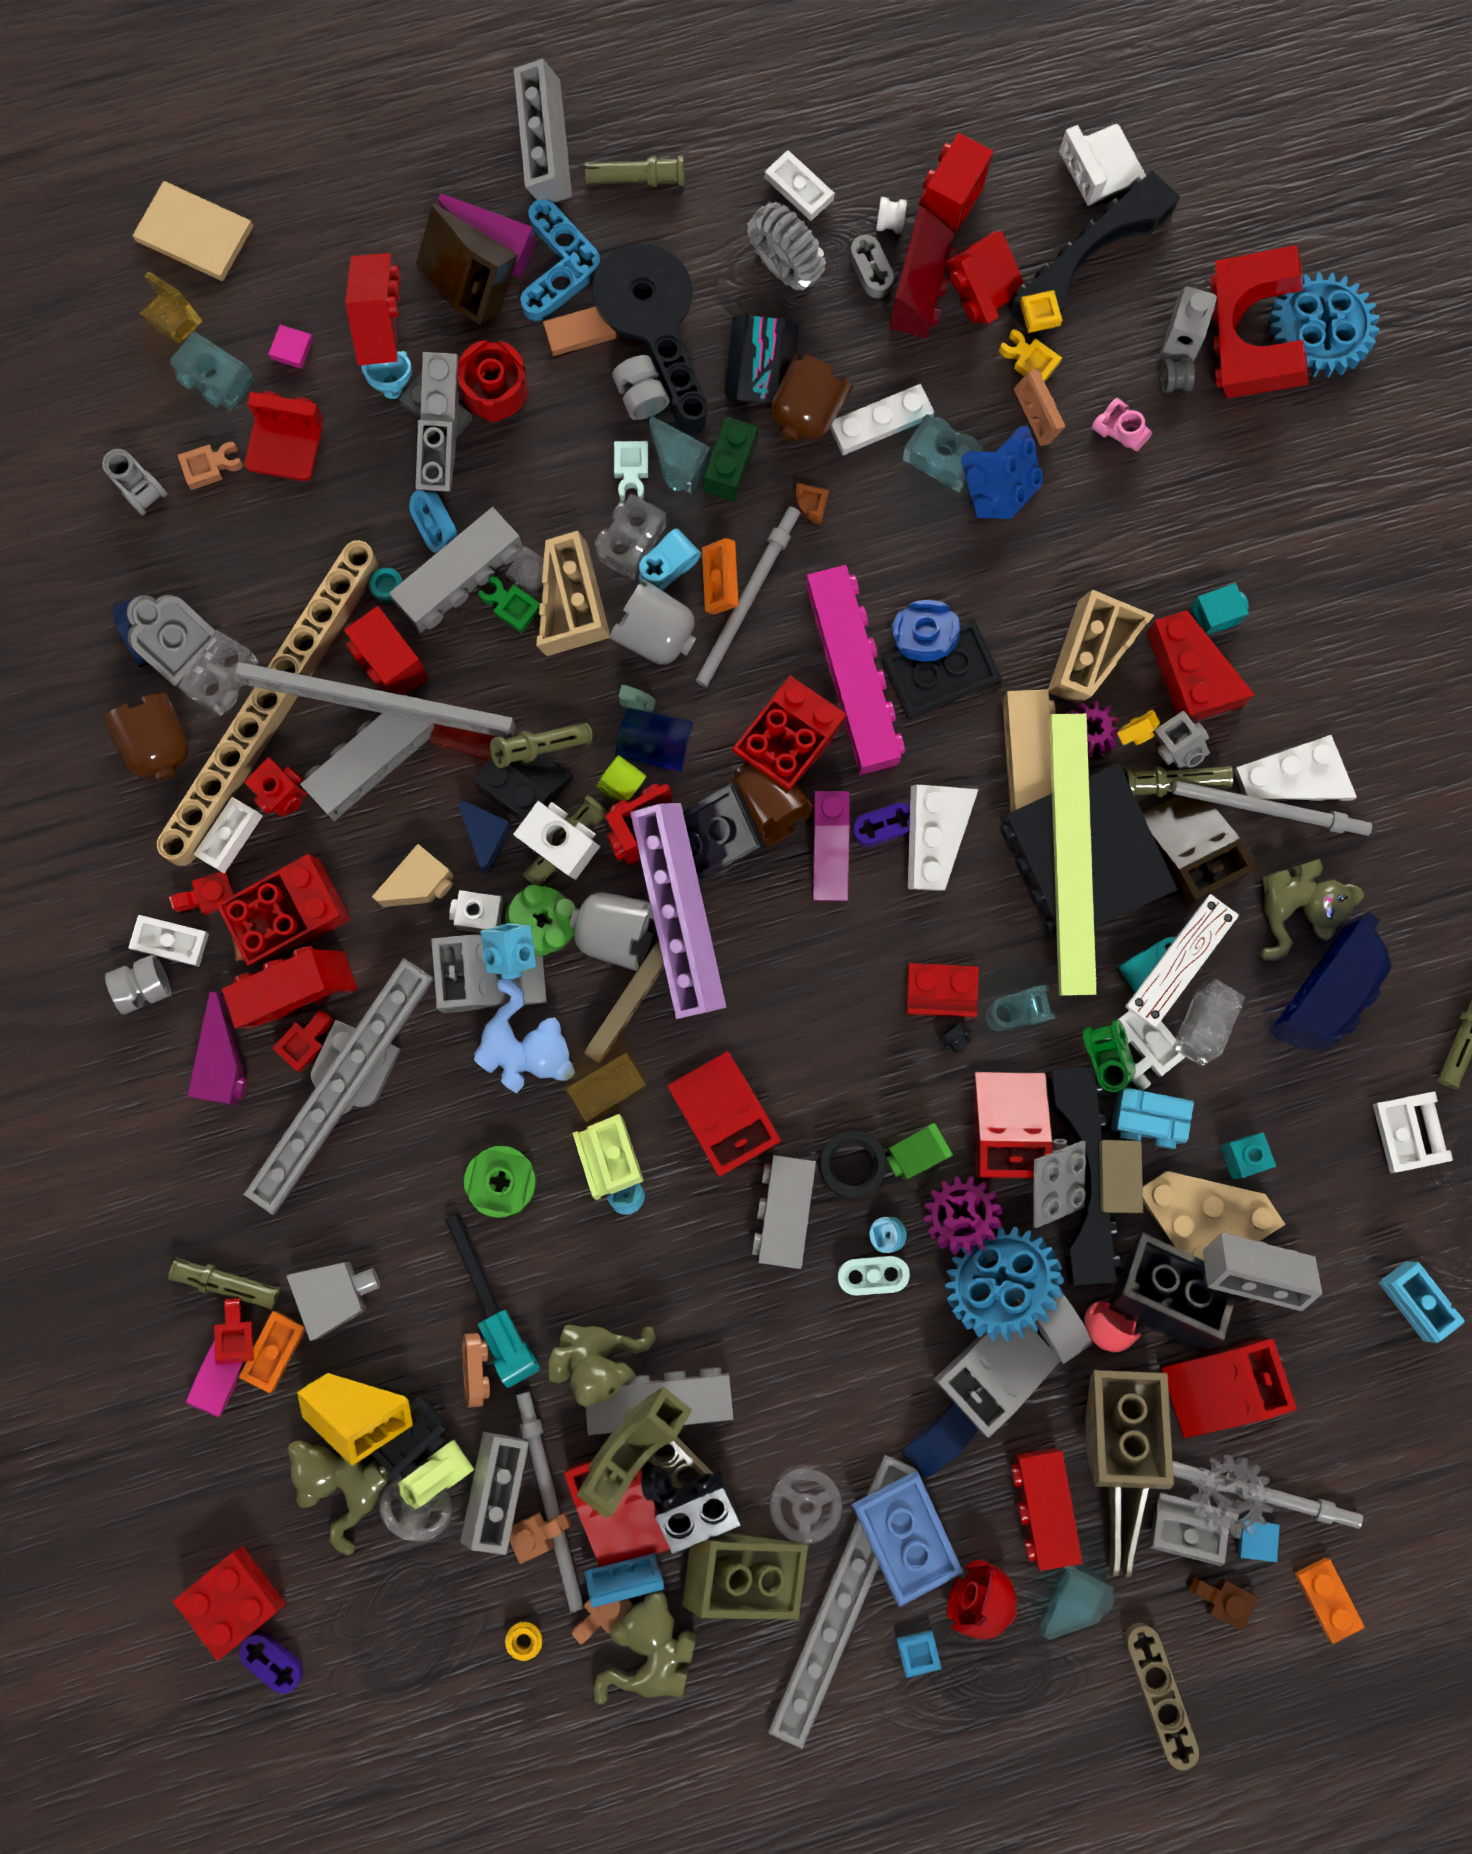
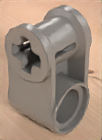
(135, 484)

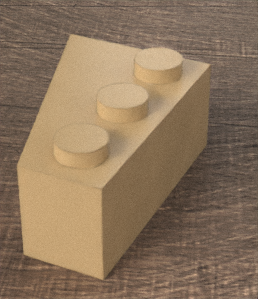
(571, 597)
(1094, 644)

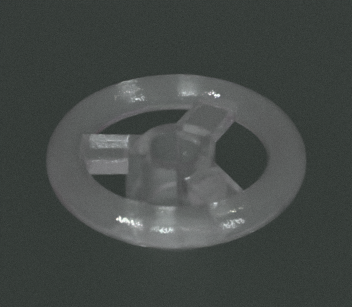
(831, 1494)
(412, 1524)

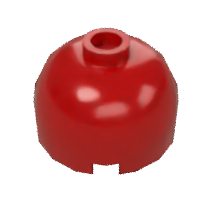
(982, 1602)

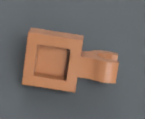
(534, 1536)
(603, 1615)

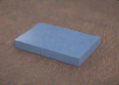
(907, 1538)

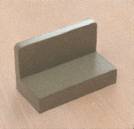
(1120, 1176)

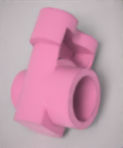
(1123, 425)

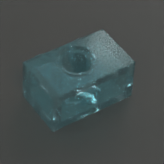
(200, 356)
(923, 453)

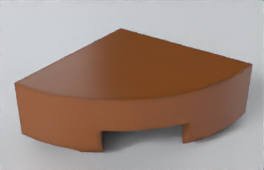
(811, 501)

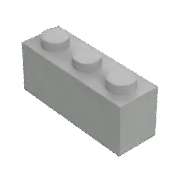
(784, 1211)
(1262, 1272)
(494, 1493)

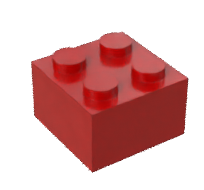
(957, 181)
(383, 650)
(229, 1602)

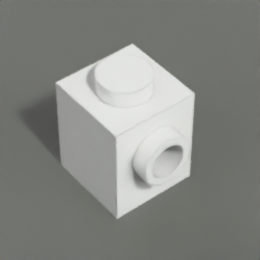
(476, 911)

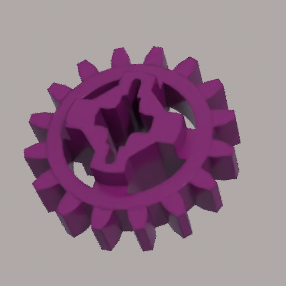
(972, 1201)

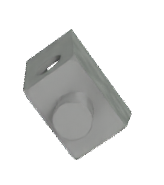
(1189, 319)
(331, 1296)

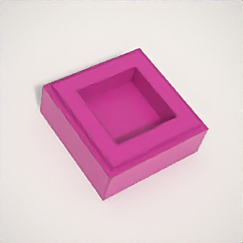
(290, 346)

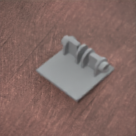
(1059, 1182)

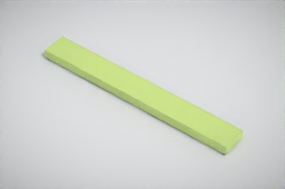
(1072, 854)

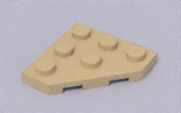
(1198, 1210)

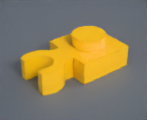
(1030, 356)
(1139, 728)

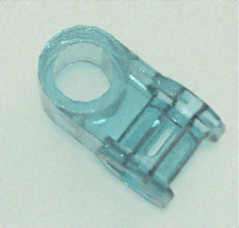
(1026, 1008)

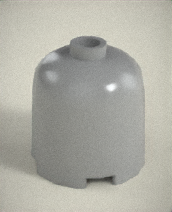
(655, 625)
(613, 929)

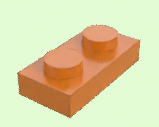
(720, 576)
(273, 1352)
(1329, 1600)

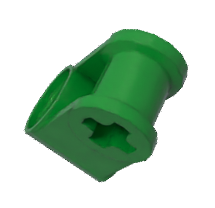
(1110, 1052)

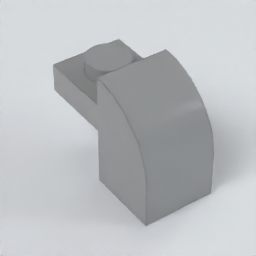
(1064, 1331)

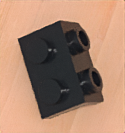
(400, 1453)

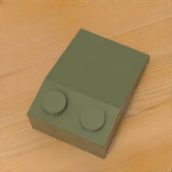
(745, 1578)

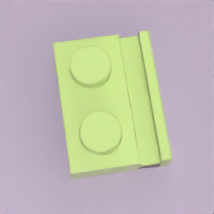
(608, 1157)

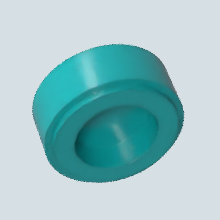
(383, 582)

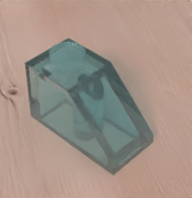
(678, 456)
(1076, 1603)

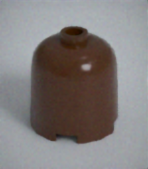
(808, 399)
(149, 737)
(771, 804)

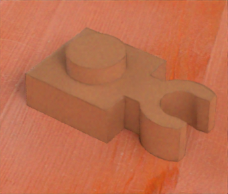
(204, 465)

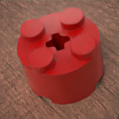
(492, 380)

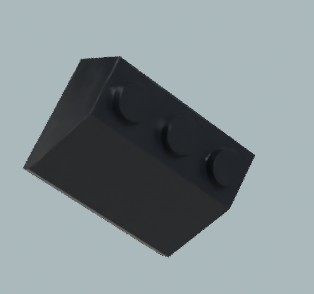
(1171, 1295)

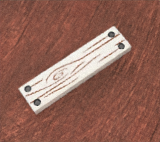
(1182, 961)

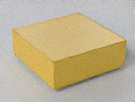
(1041, 311)

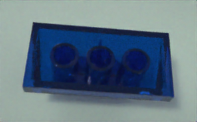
(1336, 988)

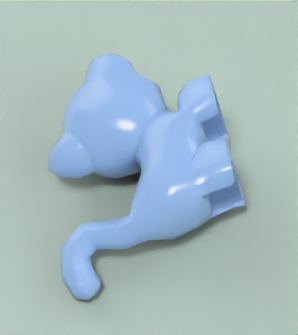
(540, 1052)

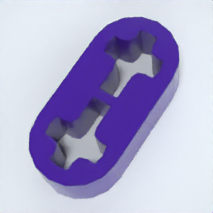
(881, 817)
(266, 1670)

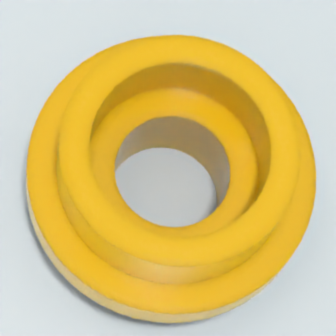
(515, 1649)

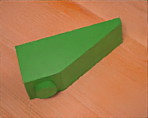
(918, 1152)

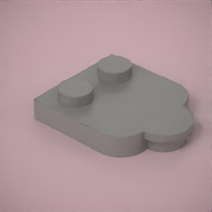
(167, 634)
(376, 1080)

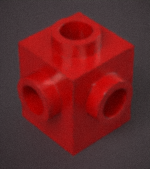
(276, 788)

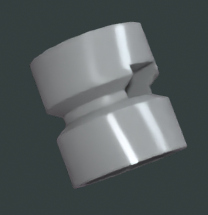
(642, 391)
(141, 983)

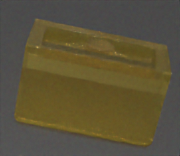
(170, 311)
(606, 1087)

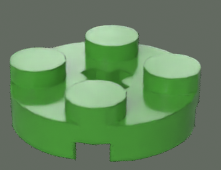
(553, 906)
(483, 1193)

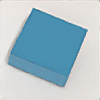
(1262, 1544)
(918, 1653)

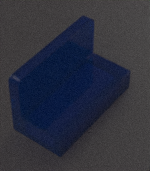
(653, 739)

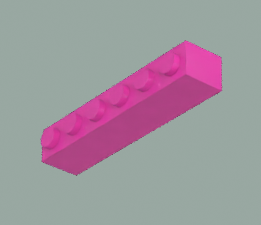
(853, 669)

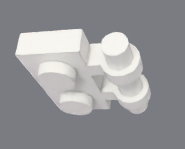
(1153, 1045)

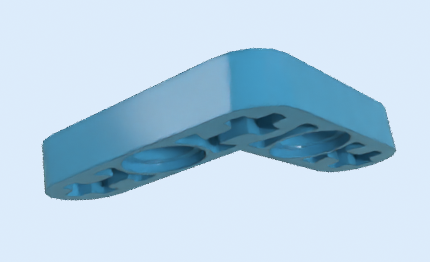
(567, 267)

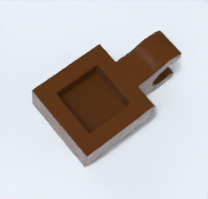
(1226, 1601)

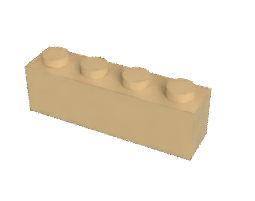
(1027, 745)

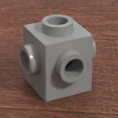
(1182, 742)

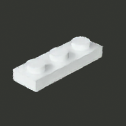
(881, 419)

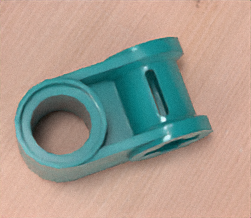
(1139, 966)

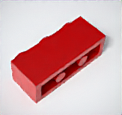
(1046, 1509)

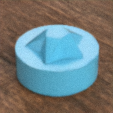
(627, 1200)
(887, 1234)

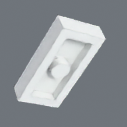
(799, 185)
(228, 835)
(168, 940)

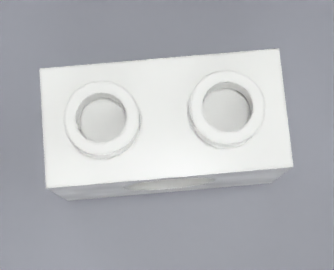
(539, 829)

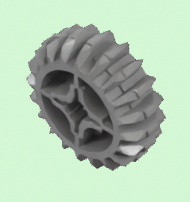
(786, 246)

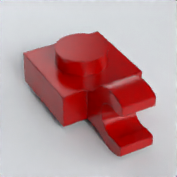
(206, 894)
(302, 1044)
(234, 1337)

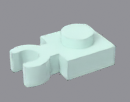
(630, 464)

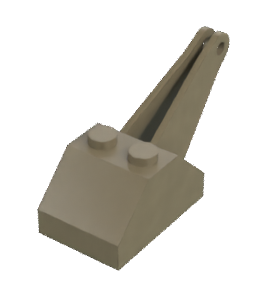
(1128, 1449)

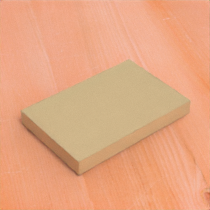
(193, 231)

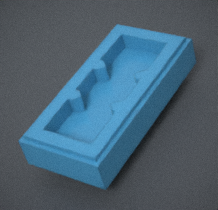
(623, 1580)

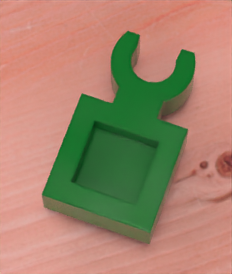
(512, 607)

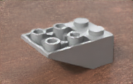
(463, 979)
(996, 1377)

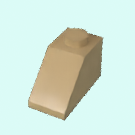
(415, 881)

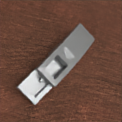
(437, 422)

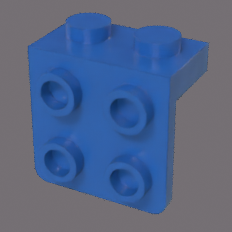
(1005, 478)

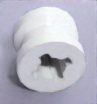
(891, 215)

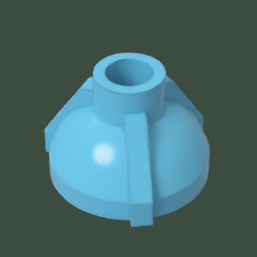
(389, 377)

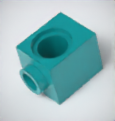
(1220, 609)
(1247, 1156)

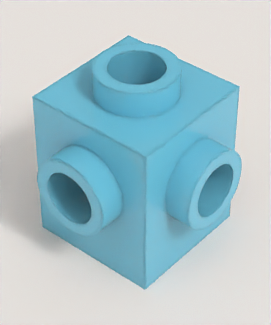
(508, 950)

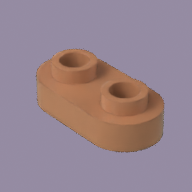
(475, 1385)

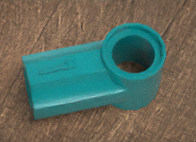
(512, 1357)

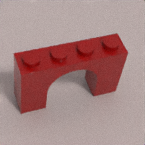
(1238, 285)

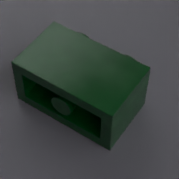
(730, 459)

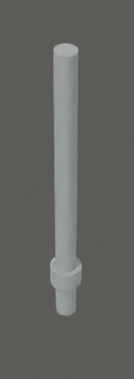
(777, 541)
(1333, 821)
(532, 1430)
(1322, 1510)

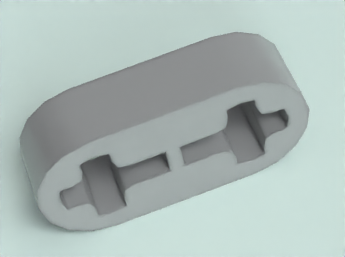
(877, 263)

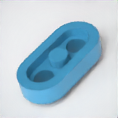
(432, 519)

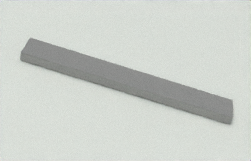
(375, 700)
(339, 1086)
(832, 1625)

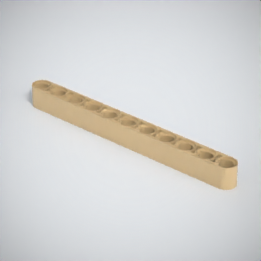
(268, 719)

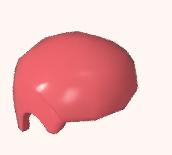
(1109, 1328)

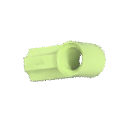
(440, 1472)

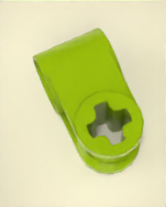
(620, 780)

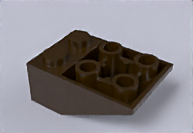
(465, 265)
(1198, 847)

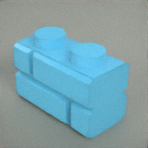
(1152, 1116)
(1421, 1302)

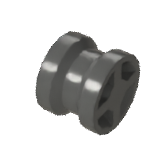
(1177, 375)

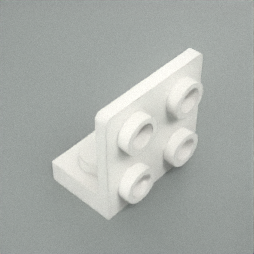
(1100, 162)

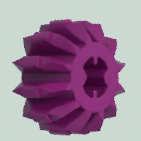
(1105, 733)

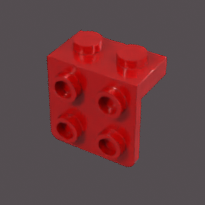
(985, 277)
(283, 436)
(620, 821)

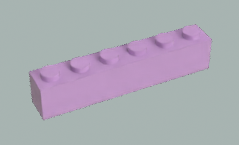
(678, 909)

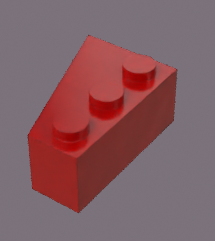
(373, 307)
(1195, 669)
(287, 986)

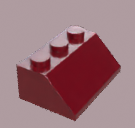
(923, 276)

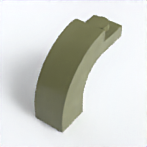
(632, 1443)

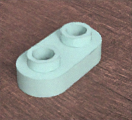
(873, 1275)

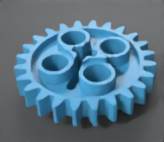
(1353, 323)
(1005, 1285)

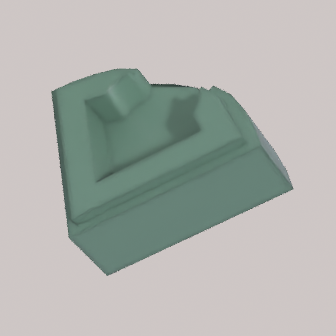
(636, 699)

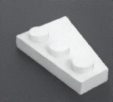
(1300, 773)
(936, 832)

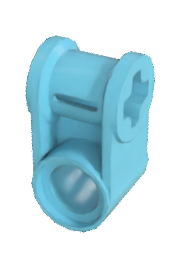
(671, 557)

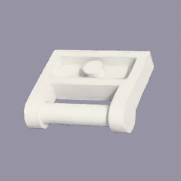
(1402, 1133)

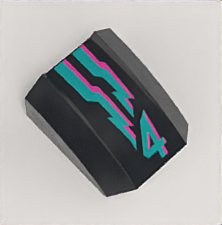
(759, 356)

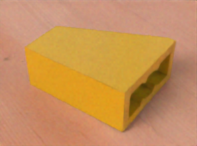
(353, 1415)

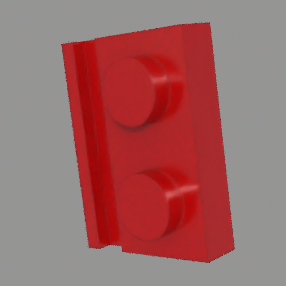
(942, 990)

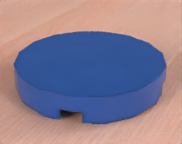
(926, 630)

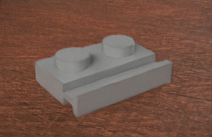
(1183, 1533)

